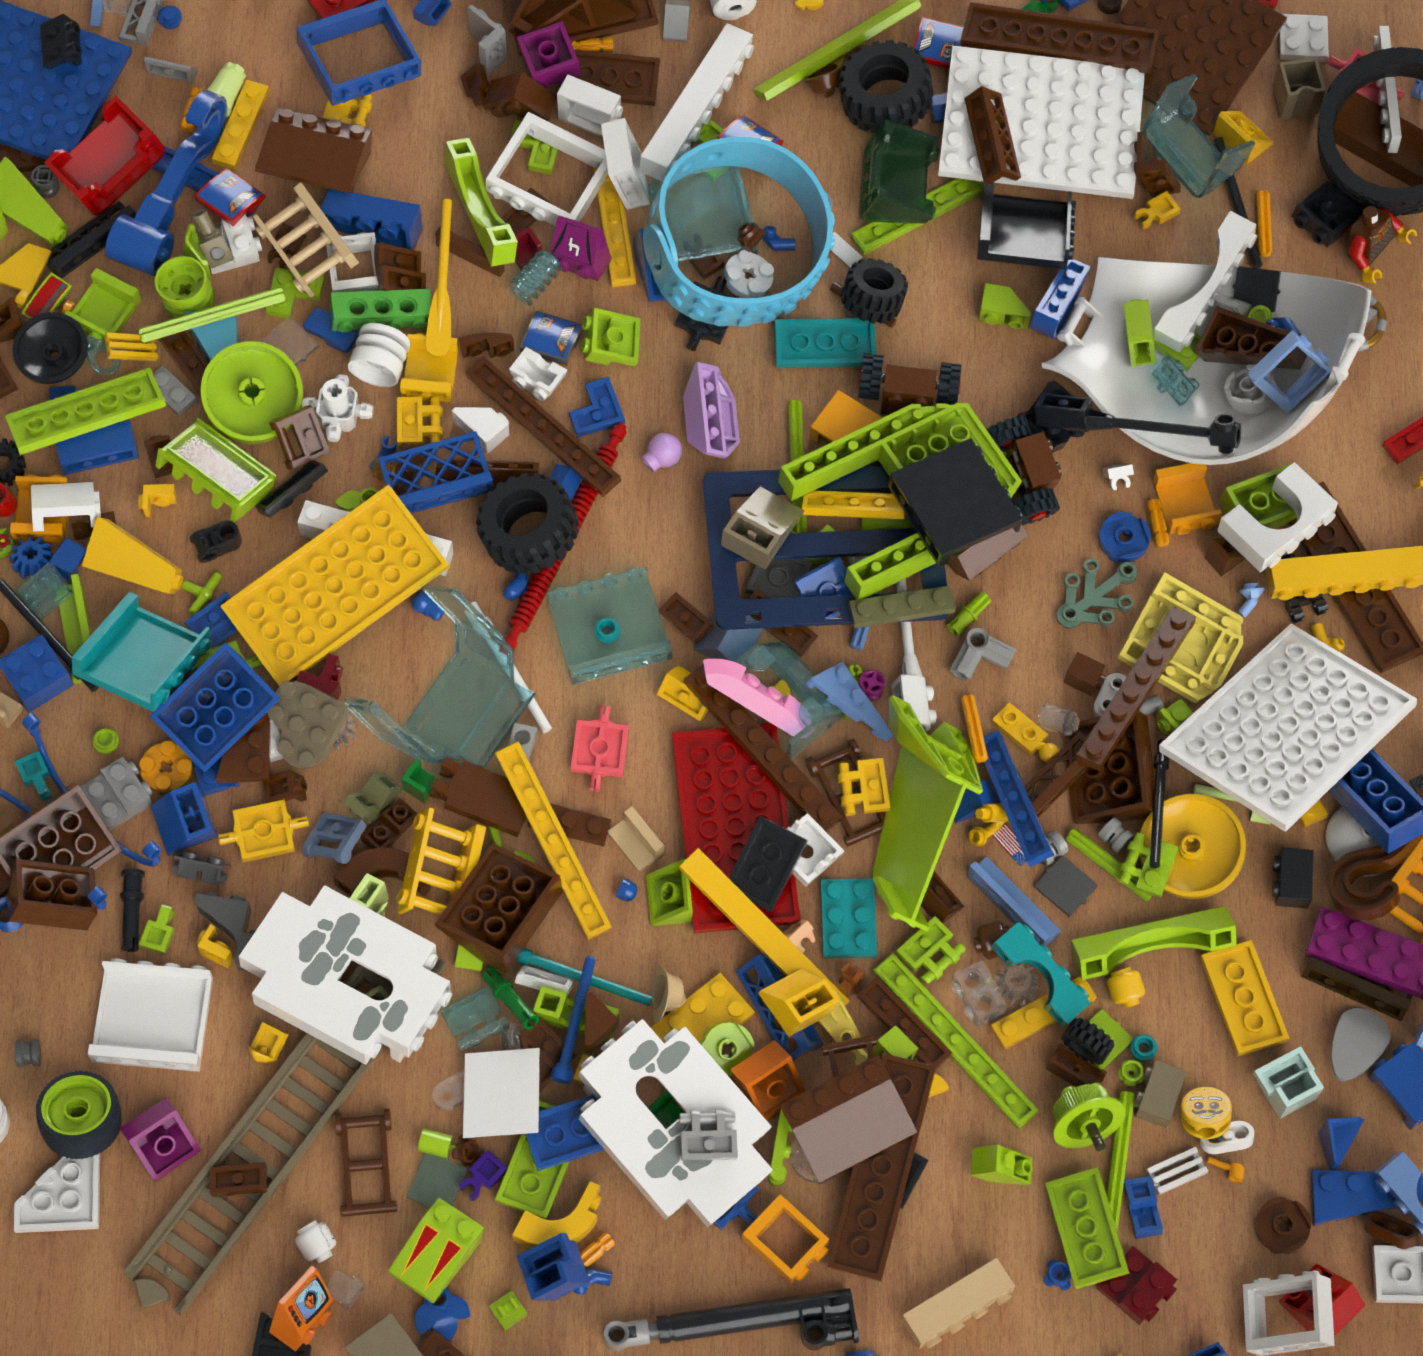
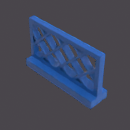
(447, 491)

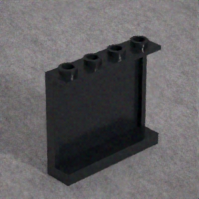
(1026, 230)
(954, 500)

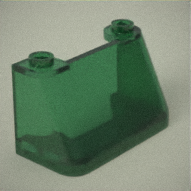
(896, 175)

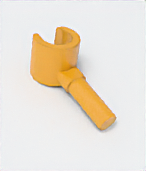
(1236, 1170)

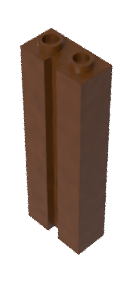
(1361, 132)

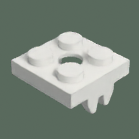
(824, 850)

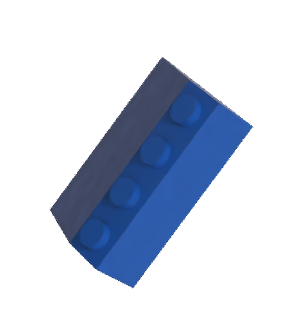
(215, 707)

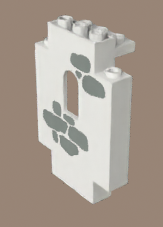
(307, 949)
(647, 1149)

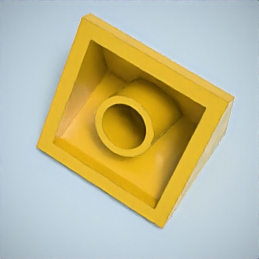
(1239, 129)

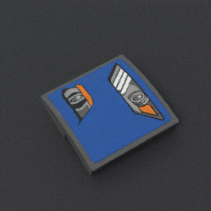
(552, 337)

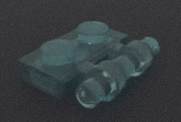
(472, 1011)

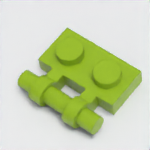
(1149, 879)
(924, 944)

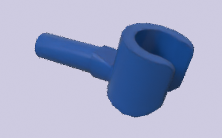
(385, 450)

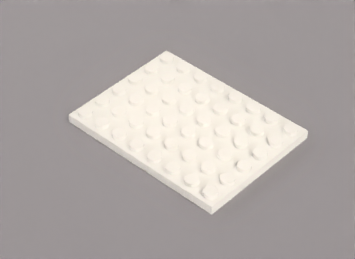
(1065, 117)
(1288, 726)

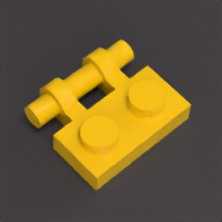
(343, 111)
(410, 420)
(872, 785)

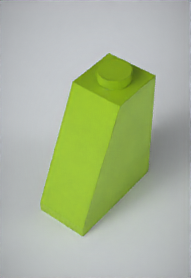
(1139, 332)

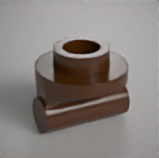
(750, 235)

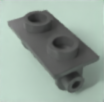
(211, 869)

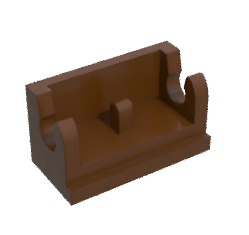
(1073, 1068)

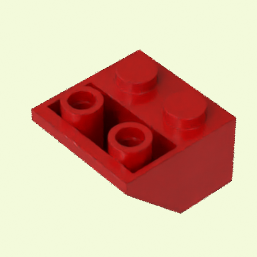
(1345, 1302)

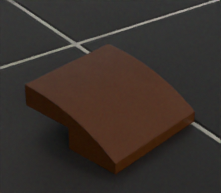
(398, 268)

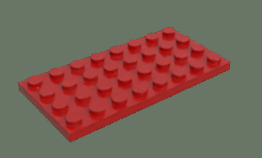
(719, 805)

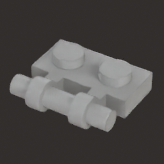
(708, 1145)

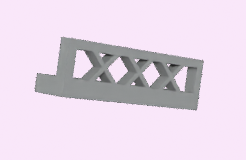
(145, 23)

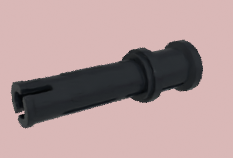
(131, 896)

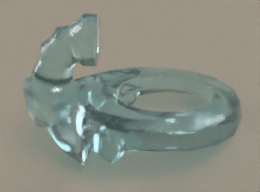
(94, 346)

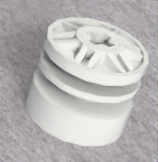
(379, 355)

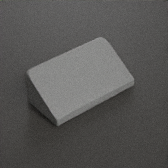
(170, 69)

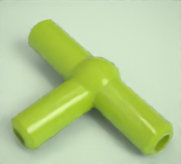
(204, 593)

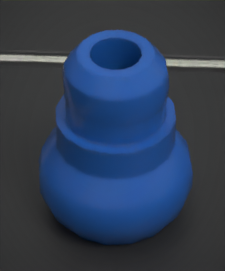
(426, 606)

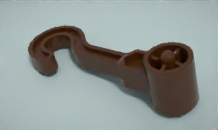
(1367, 862)

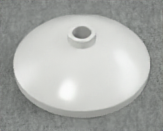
(1346, 835)

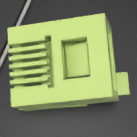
(371, 894)

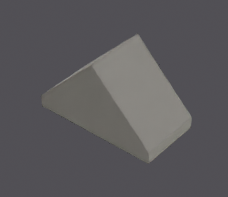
(676, 20)

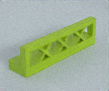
(75, 618)

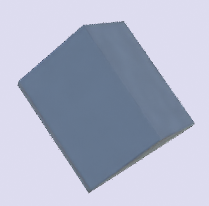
(727, 643)

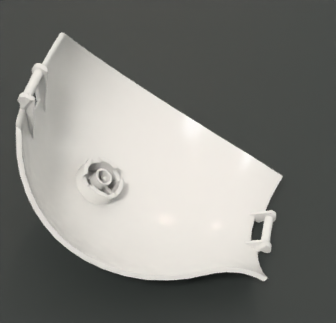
(1322, 309)

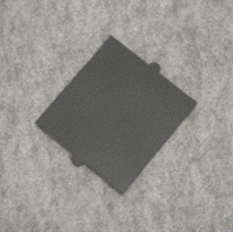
(1065, 886)

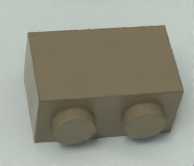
(1160, 1093)

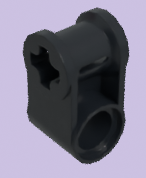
(214, 540)

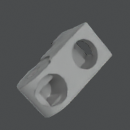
(526, 736)

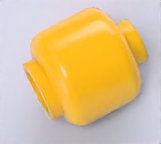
(1126, 987)

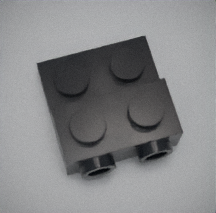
(1326, 214)

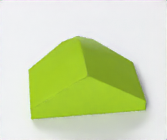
(193, 250)

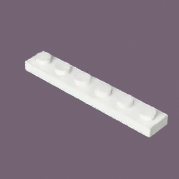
(1387, 97)

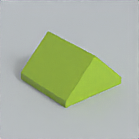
(669, 896)

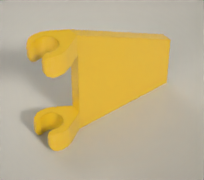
(24, 271)

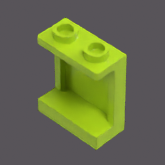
(105, 305)

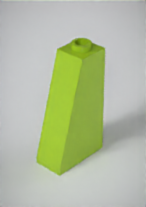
(26, 206)

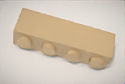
(957, 1304)

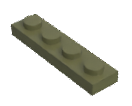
(901, 606)

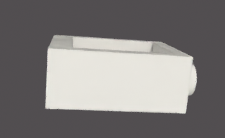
(587, 105)
(356, 243)

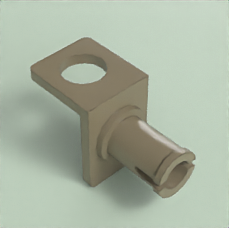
(211, 237)

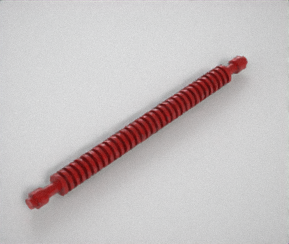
(541, 581)

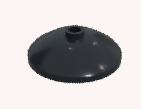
(43, 337)

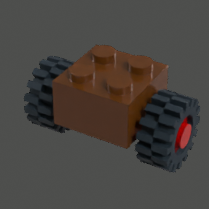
(908, 384)
(1033, 463)

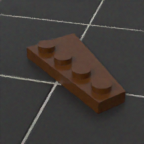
(250, 756)

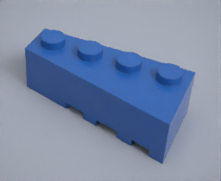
(391, 220)

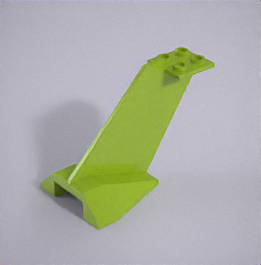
(923, 804)

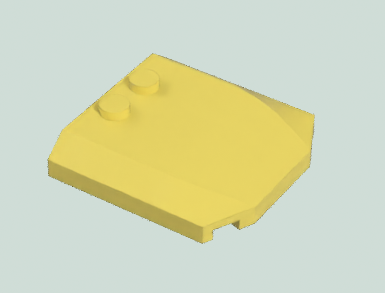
(1208, 648)

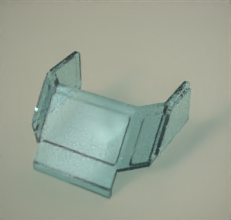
(470, 701)

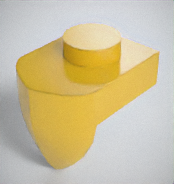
(267, 1043)

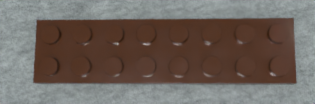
(1059, 37)
(1372, 614)
(880, 1182)

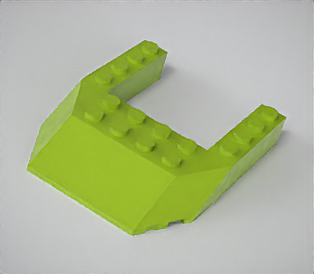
(896, 443)

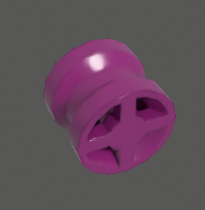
(872, 679)

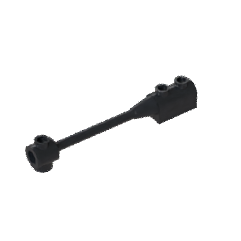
(1078, 417)

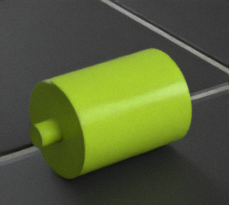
(435, 1143)

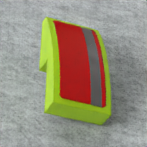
(47, 296)

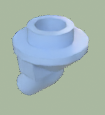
(1251, 593)

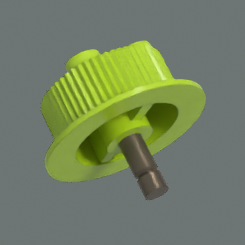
(1086, 1116)

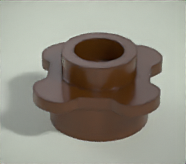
(465, 1151)

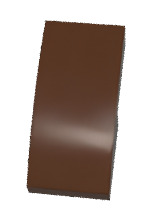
(495, 343)
(390, 826)

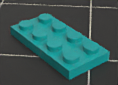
(823, 342)

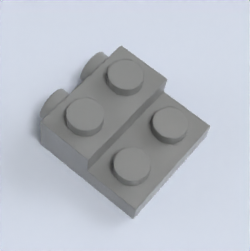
(118, 793)

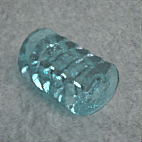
(533, 276)

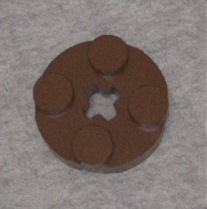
(1277, 1240)

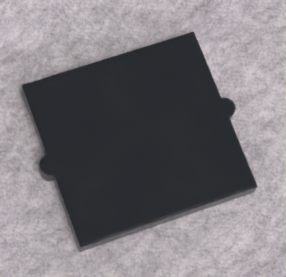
(1257, 286)

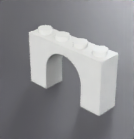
(1266, 545)

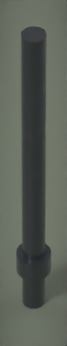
(1238, 205)
(40, 627)
(1161, 764)

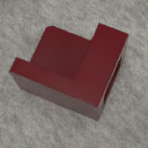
(527, 246)

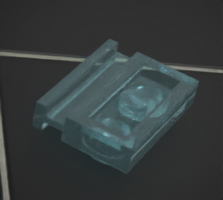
(44, 591)

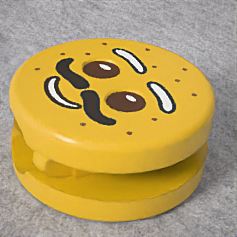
(1206, 1112)

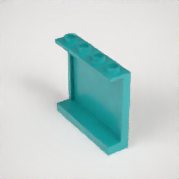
(139, 654)

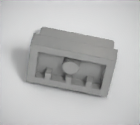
(491, 39)

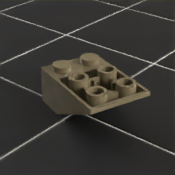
(760, 527)

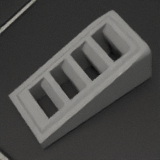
(1233, 305)

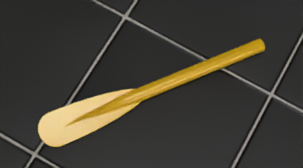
(439, 321)

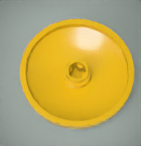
(1208, 843)

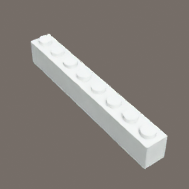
(697, 101)

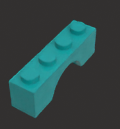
(1064, 998)

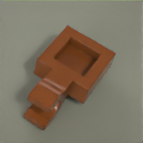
(850, 979)

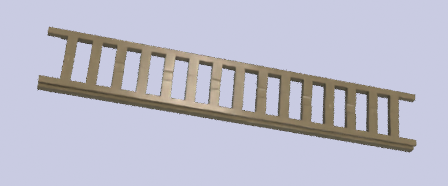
(232, 1145)

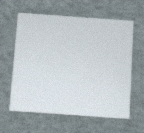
(501, 1093)

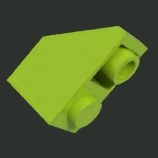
(1003, 307)
(1001, 1165)

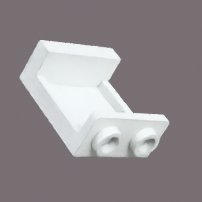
(64, 500)

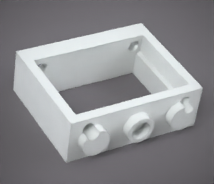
(624, 163)
(1255, 1314)

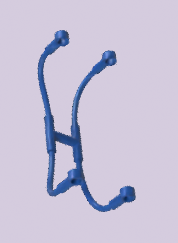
(151, 850)

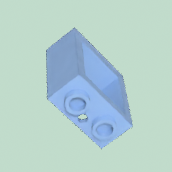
(1301, 388)

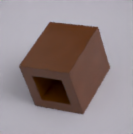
(1085, 674)

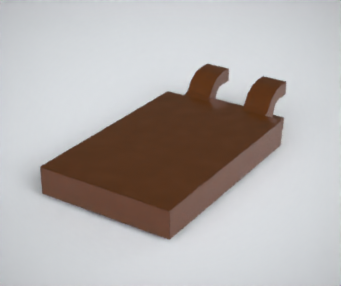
(479, 796)

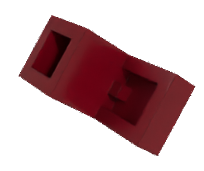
(328, 680)

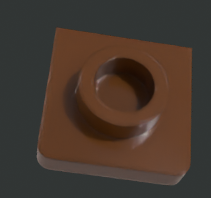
(152, 449)
(285, 786)

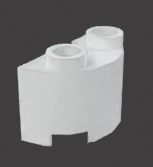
(536, 374)

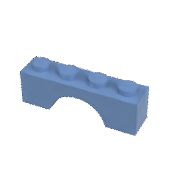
(1400, 1178)

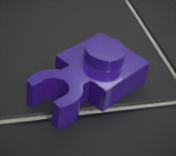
(485, 1172)

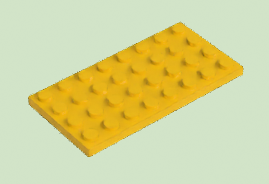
(335, 586)

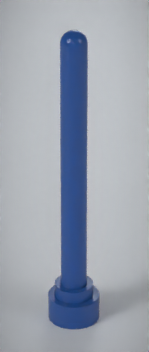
(562, 1072)

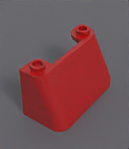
(108, 158)

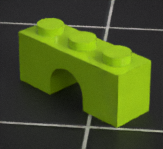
(556, 1010)

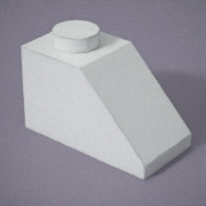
(490, 426)

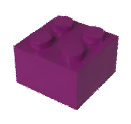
(549, 55)

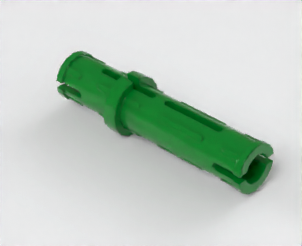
(504, 991)

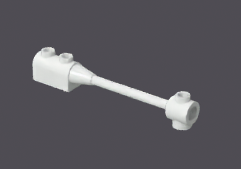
(911, 684)

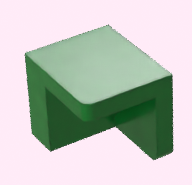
(418, 782)

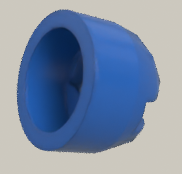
(627, 890)

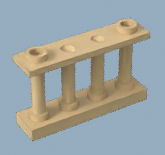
(315, 219)

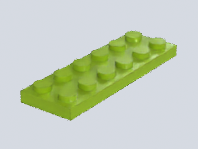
(85, 411)

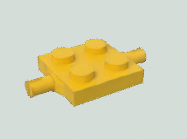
(263, 831)

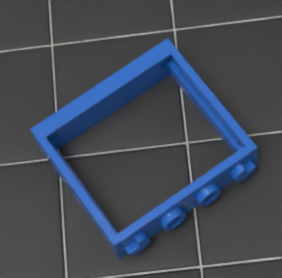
(350, 22)

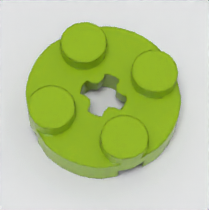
(728, 1033)

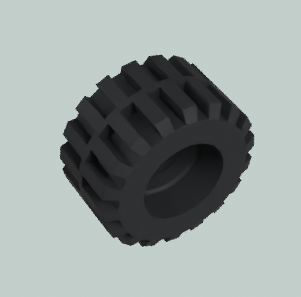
(874, 291)

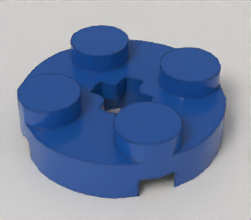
(1124, 551)

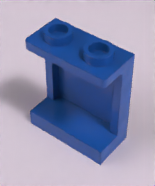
(1403, 1081)

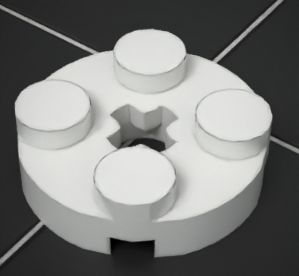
(753, 264)

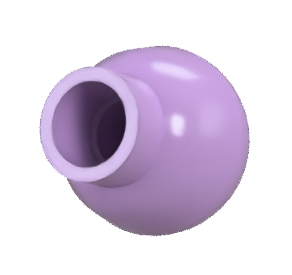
(663, 451)

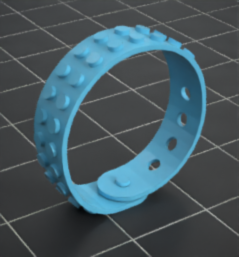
(787, 171)

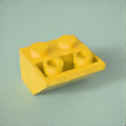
(799, 1000)

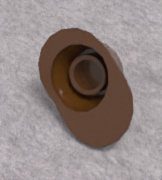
(826, 78)

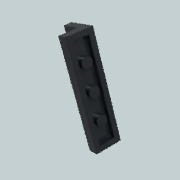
(87, 245)

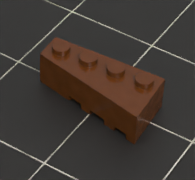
(1242, 341)

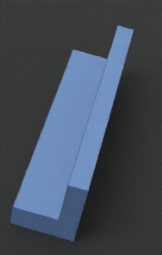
(1012, 900)

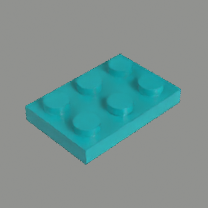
(848, 918)

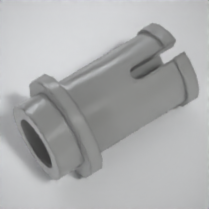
(1151, 705)

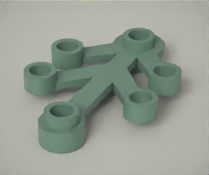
(1095, 597)

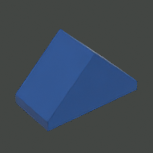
(972, 801)

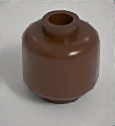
(986, 936)

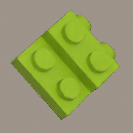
(611, 338)

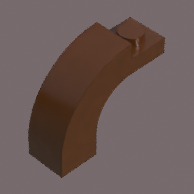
(377, 862)

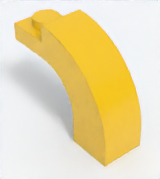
(535, 1230)

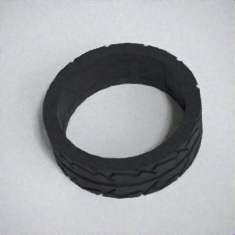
(1366, 69)

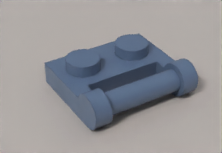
(335, 830)

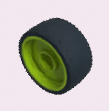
(78, 1114)

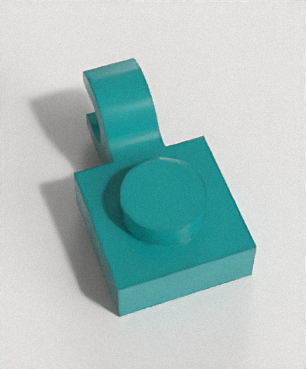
(34, 771)

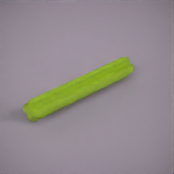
(1102, 858)

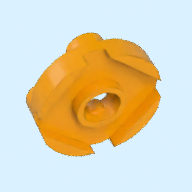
(167, 753)

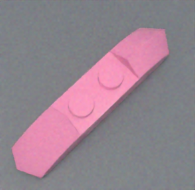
(748, 691)

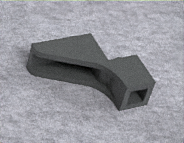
(229, 915)

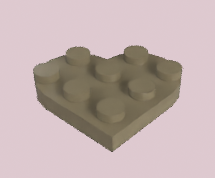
(308, 723)

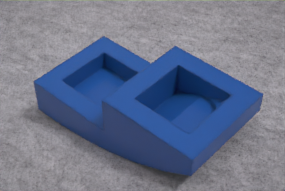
(319, 325)
(1143, 1207)

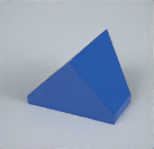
(1337, 1137)

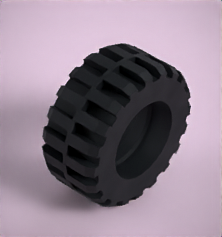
(883, 63)
(516, 499)

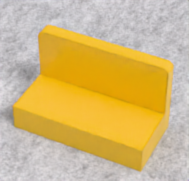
(679, 694)

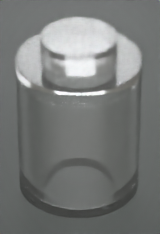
(1058, 719)

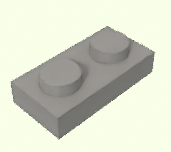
(176, 395)

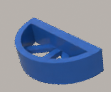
(1060, 299)

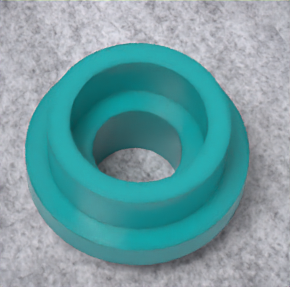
(607, 623)
(1145, 1040)

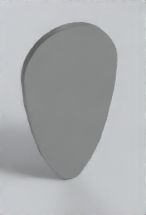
(1357, 1043)

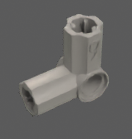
(970, 655)

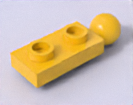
(1024, 732)

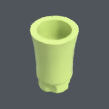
(228, 83)

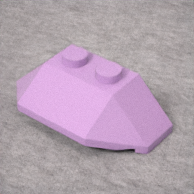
(710, 412)

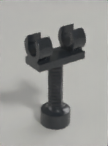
(1294, 606)

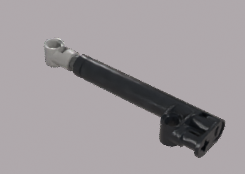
(824, 1311)

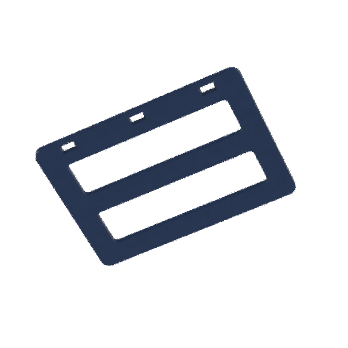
(794, 611)

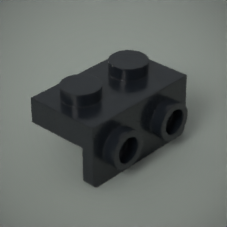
(60, 42)

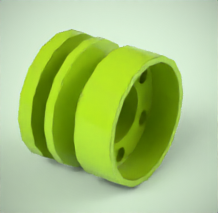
(183, 286)

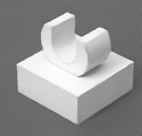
(1116, 472)

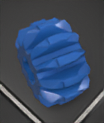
(21, 556)

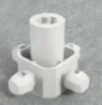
(338, 407)

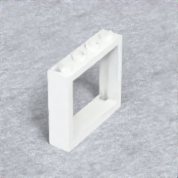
(562, 141)

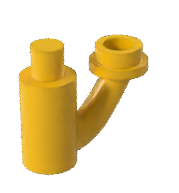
(988, 813)

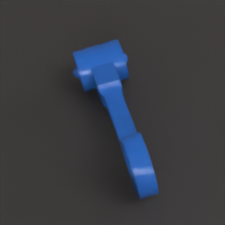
(144, 240)

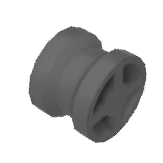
(28, 1053)

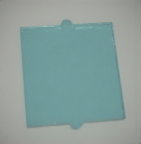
(436, 1180)

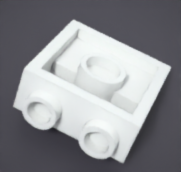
(241, 244)

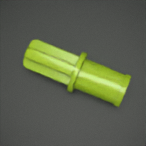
(968, 614)

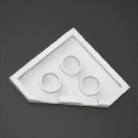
(62, 1198)

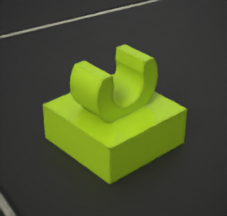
(508, 1310)

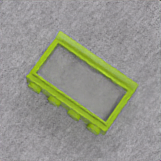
(218, 467)

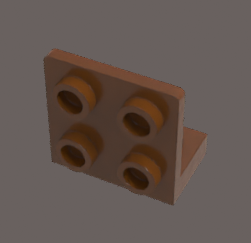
(1154, 173)

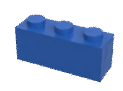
(98, 448)

